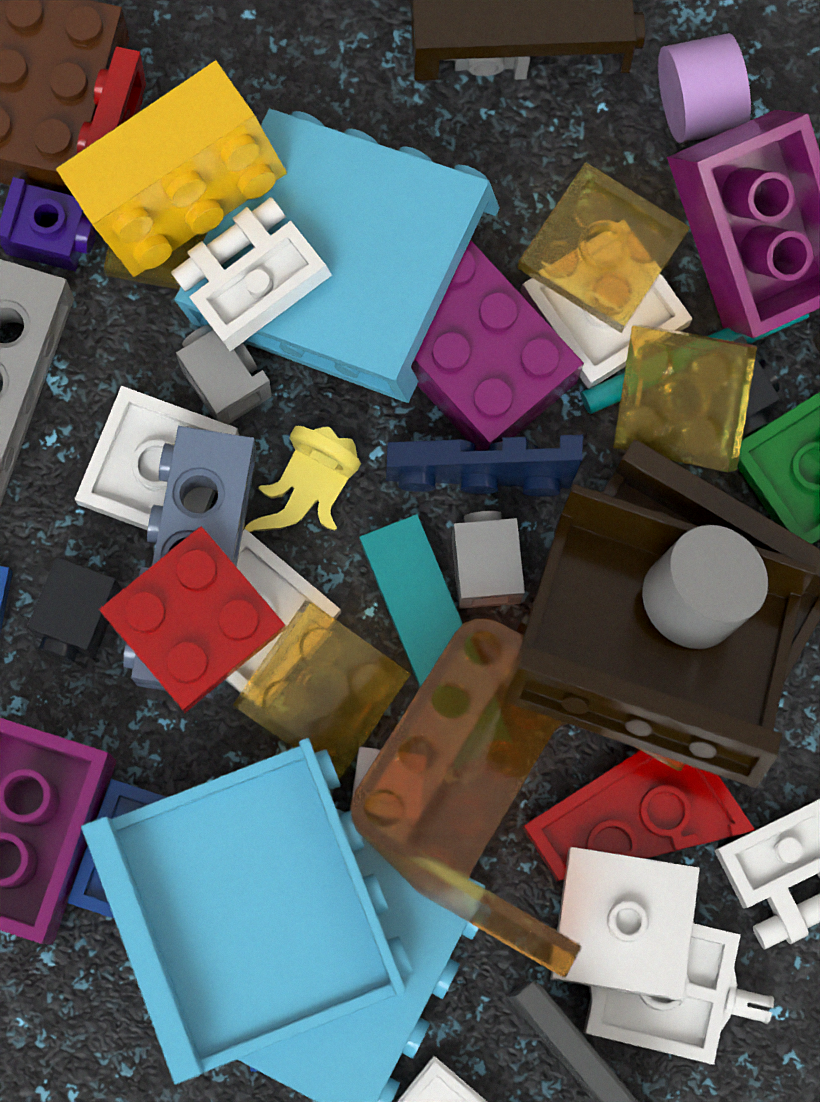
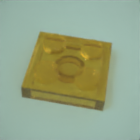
(603, 247)
(685, 396)
(321, 687)

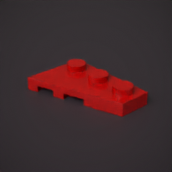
(639, 813)

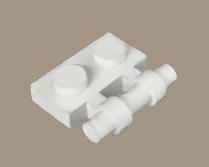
(258, 284)
(768, 864)

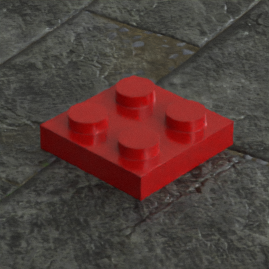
(193, 619)

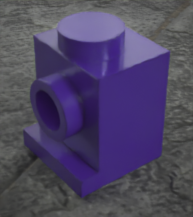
(54, 245)

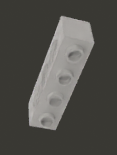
(42, 306)

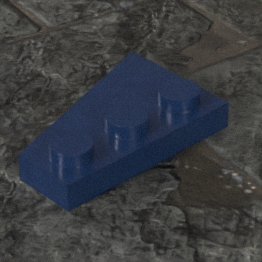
(506, 463)

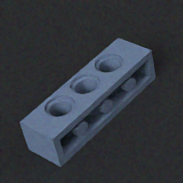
(199, 460)

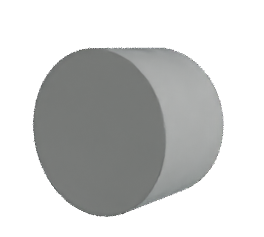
(705, 587)

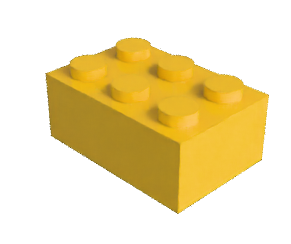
(173, 170)

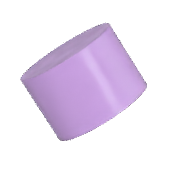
(704, 87)

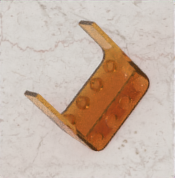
(451, 781)

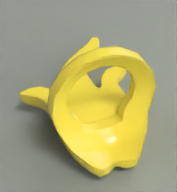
(316, 474)

